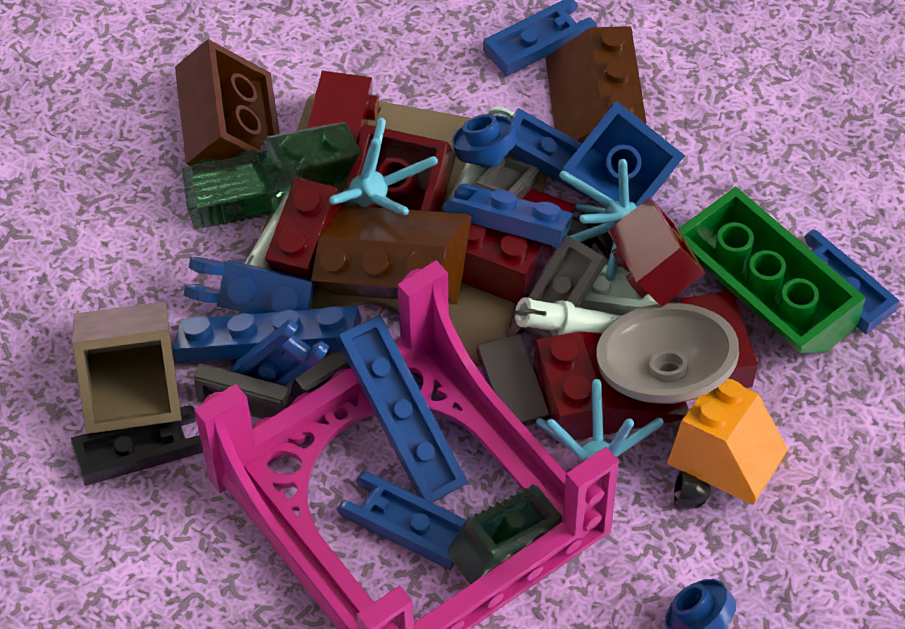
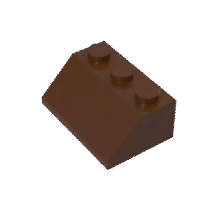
(590, 77)
(223, 103)
(375, 248)

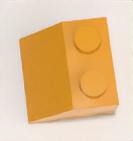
(729, 442)

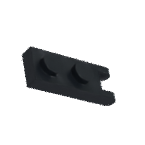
(133, 449)

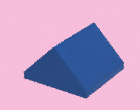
(624, 137)

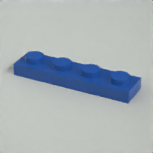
(235, 335)
(401, 409)

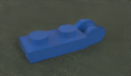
(250, 287)

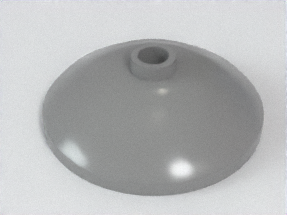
(667, 353)

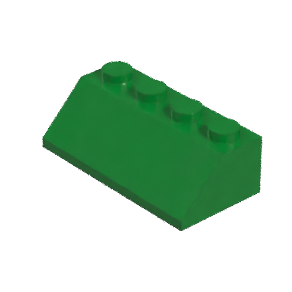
(774, 273)

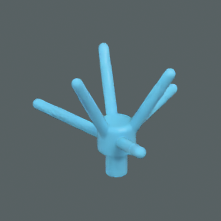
(371, 186)
(608, 216)
(618, 444)

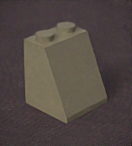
(125, 367)

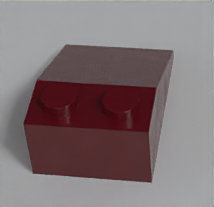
(399, 150)
(506, 262)
(565, 374)

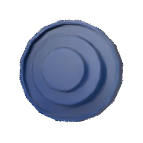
(484, 140)
(702, 606)

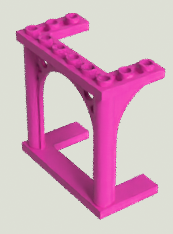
(431, 348)

